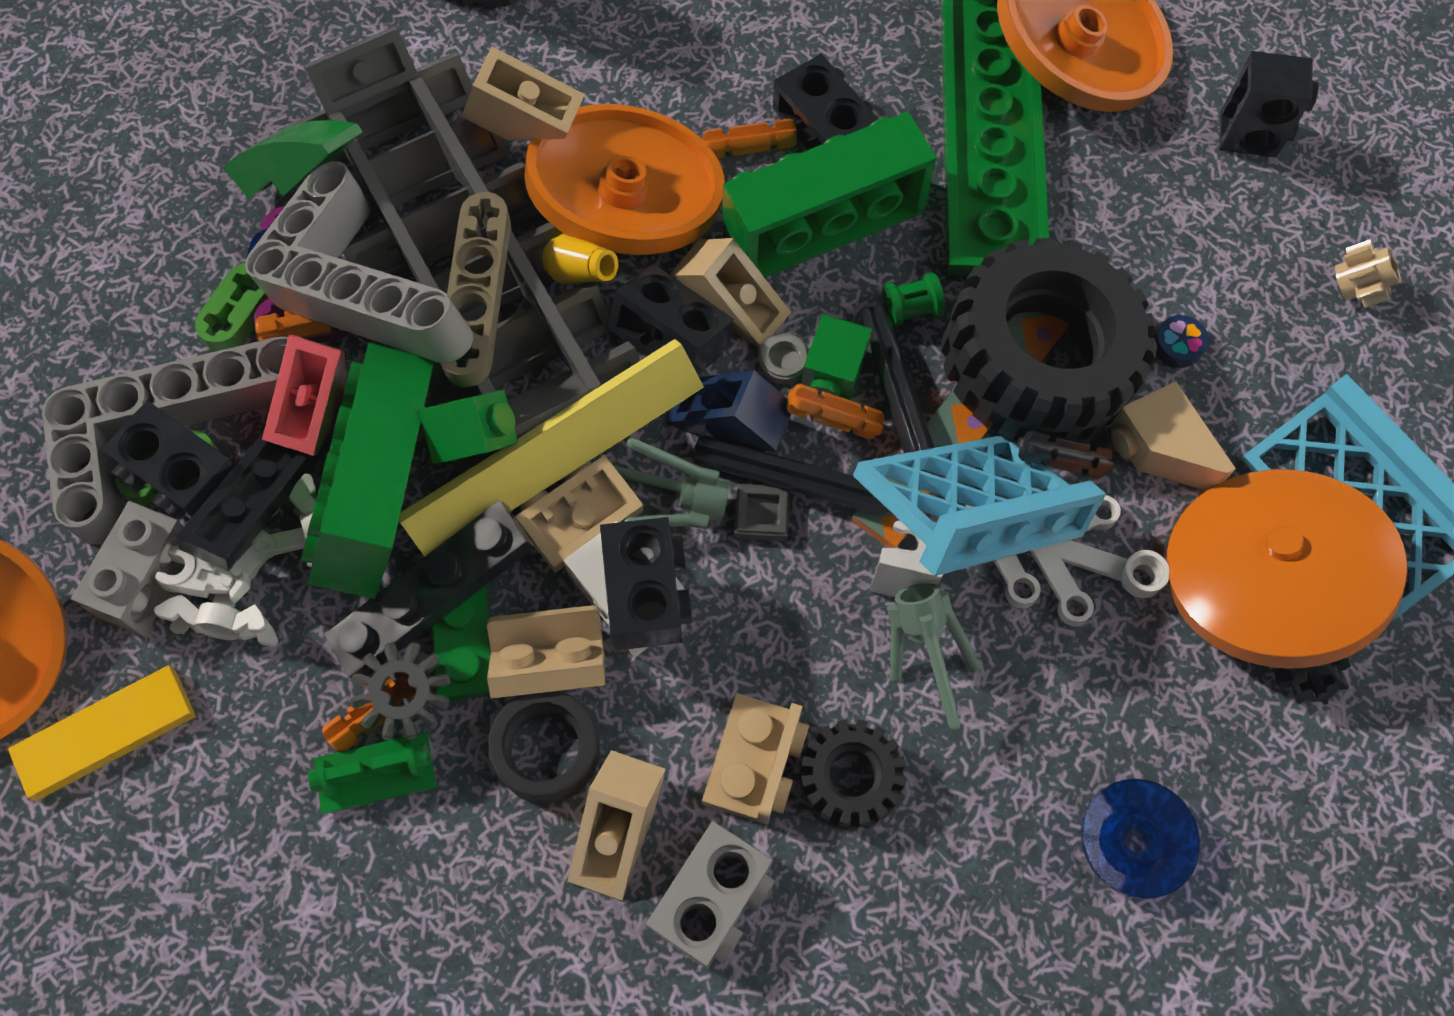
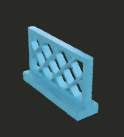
(1393, 458)
(994, 524)

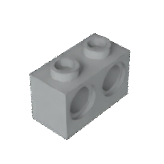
(122, 576)
(698, 888)

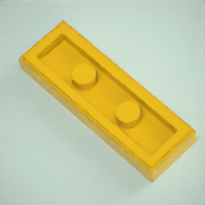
(101, 733)

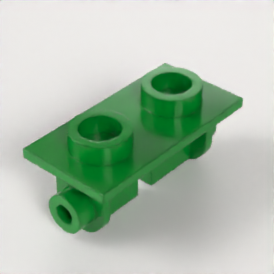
(373, 773)

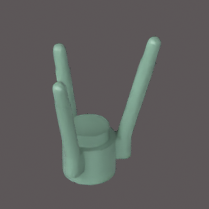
(703, 495)
(923, 613)

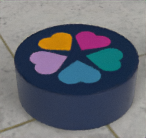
(1181, 341)

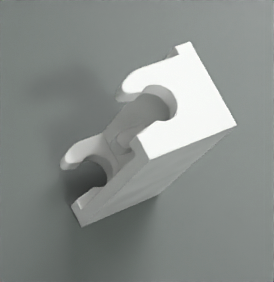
(901, 567)

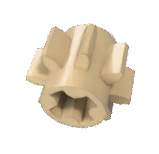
(1367, 273)

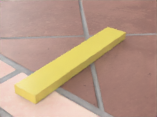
(556, 446)

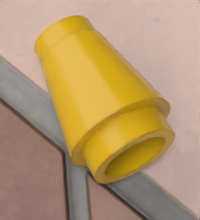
(578, 261)

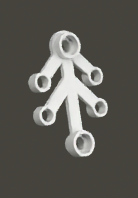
(1052, 565)

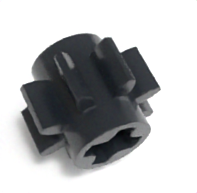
(1315, 682)

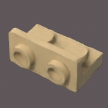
(575, 510)
(545, 651)
(753, 758)

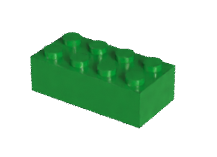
(829, 194)
(367, 471)

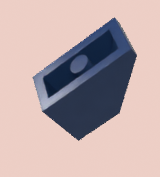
(735, 410)

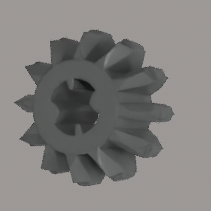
(384, 702)

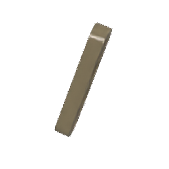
(483, 287)

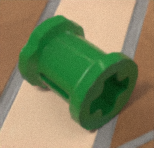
(914, 299)

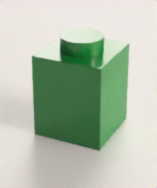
(836, 356)
(468, 426)

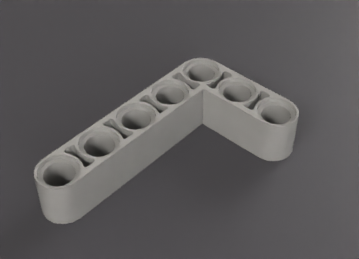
(303, 274)
(104, 412)

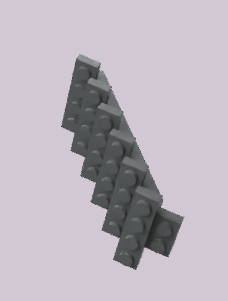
(388, 96)

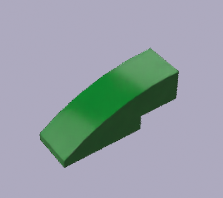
(290, 155)

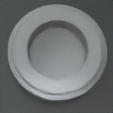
(782, 359)

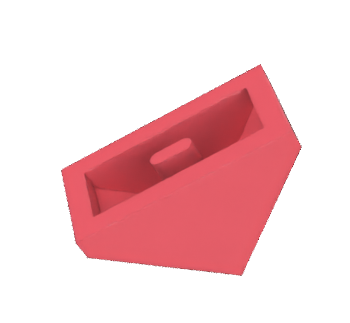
(306, 396)

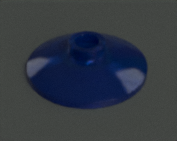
(1168, 833)

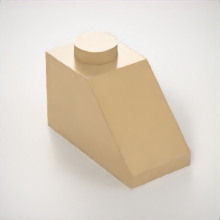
(520, 100)
(732, 283)
(1170, 440)
(615, 824)

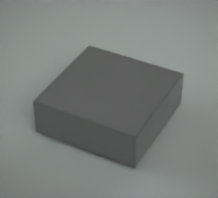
(762, 512)

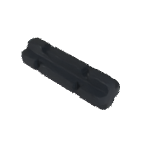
(1065, 454)

